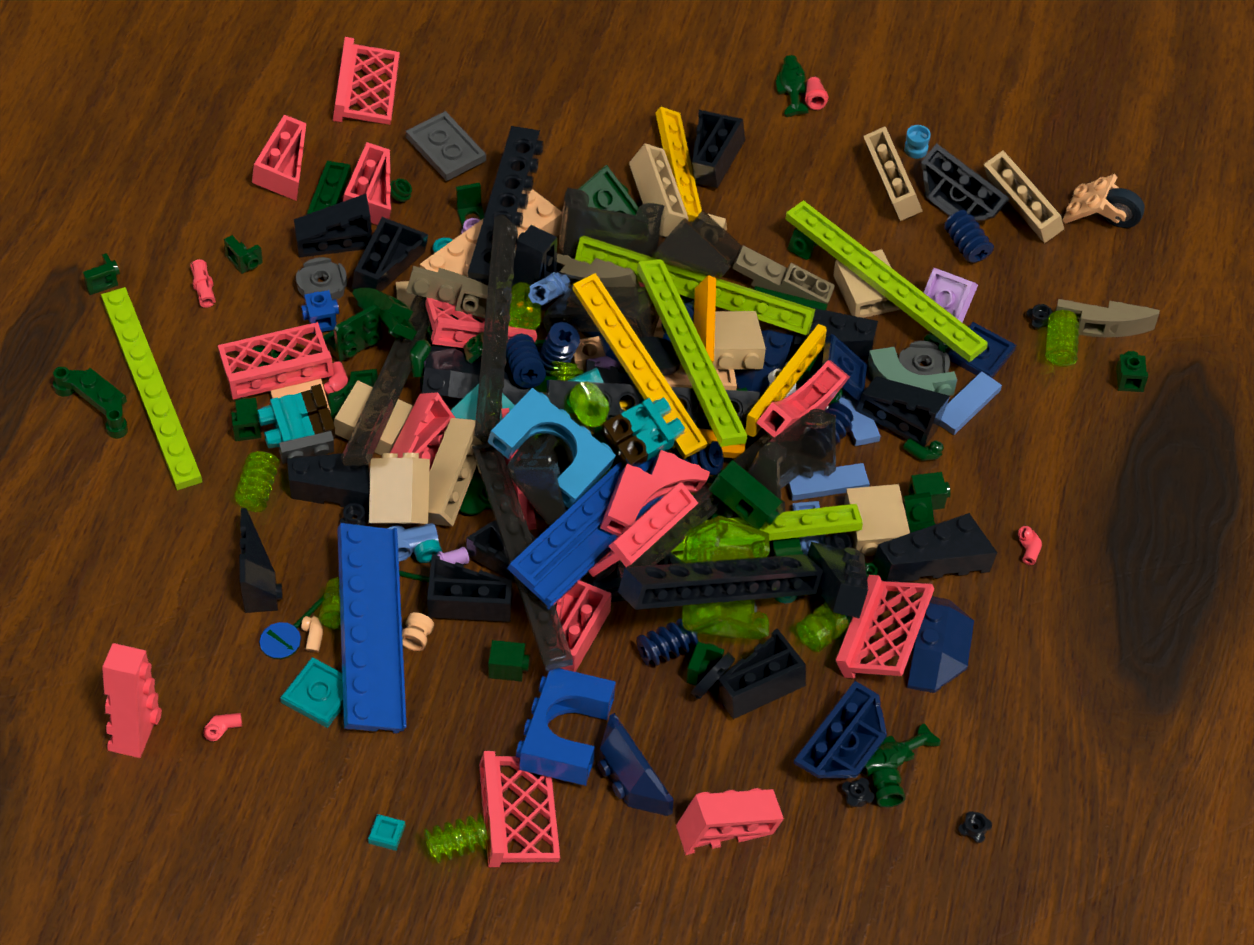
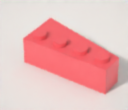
(129, 699)

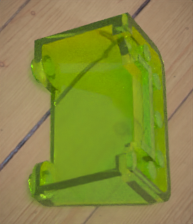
(718, 541)

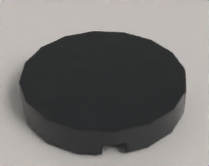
(662, 354)
(713, 676)

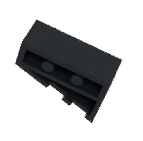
(388, 254)
(534, 256)
(853, 331)
(843, 578)
(467, 594)

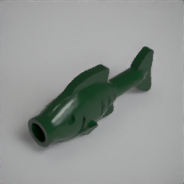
(792, 80)
(894, 754)

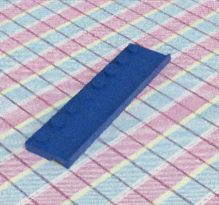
(571, 543)
(371, 628)

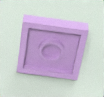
(950, 292)

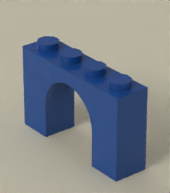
(562, 694)

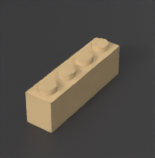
(893, 173)
(658, 184)
(1024, 196)
(452, 471)

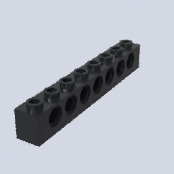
(508, 193)
(559, 390)
(719, 581)

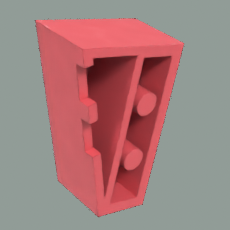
(281, 159)
(373, 179)
(424, 427)
(582, 616)
(728, 816)

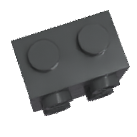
(306, 446)

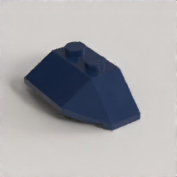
(778, 350)
(940, 646)
(846, 736)
(630, 771)

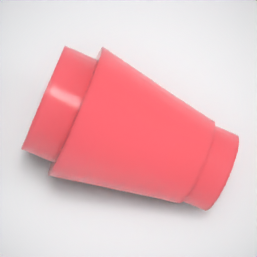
(815, 96)

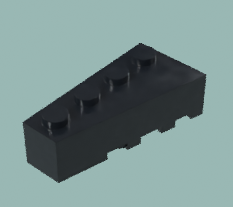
(935, 551)

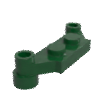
(97, 392)

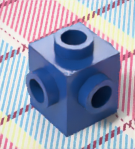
(321, 309)

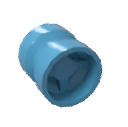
(917, 141)

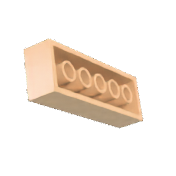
(458, 253)

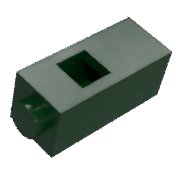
(746, 496)

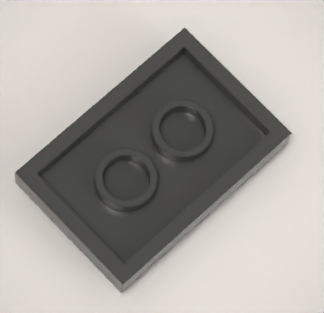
(446, 146)

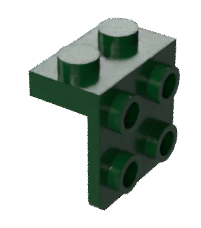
(355, 334)

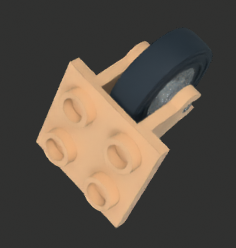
(1115, 204)

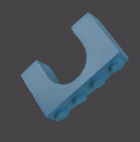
(538, 415)

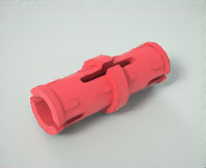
(203, 283)

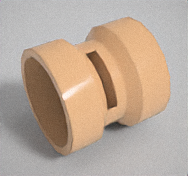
(416, 630)

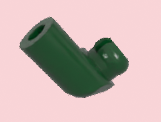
(418, 355)
(925, 453)

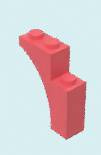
(814, 394)
(638, 488)

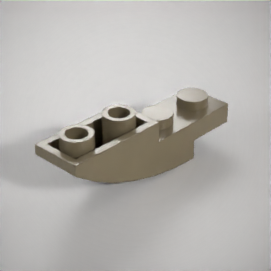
(607, 272)
(778, 278)
(450, 287)
(1115, 321)

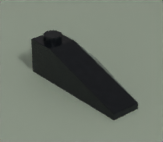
(455, 377)
(257, 574)

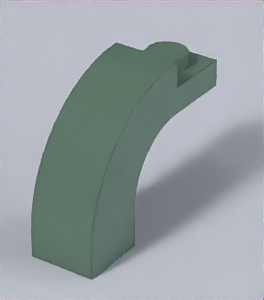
(886, 364)

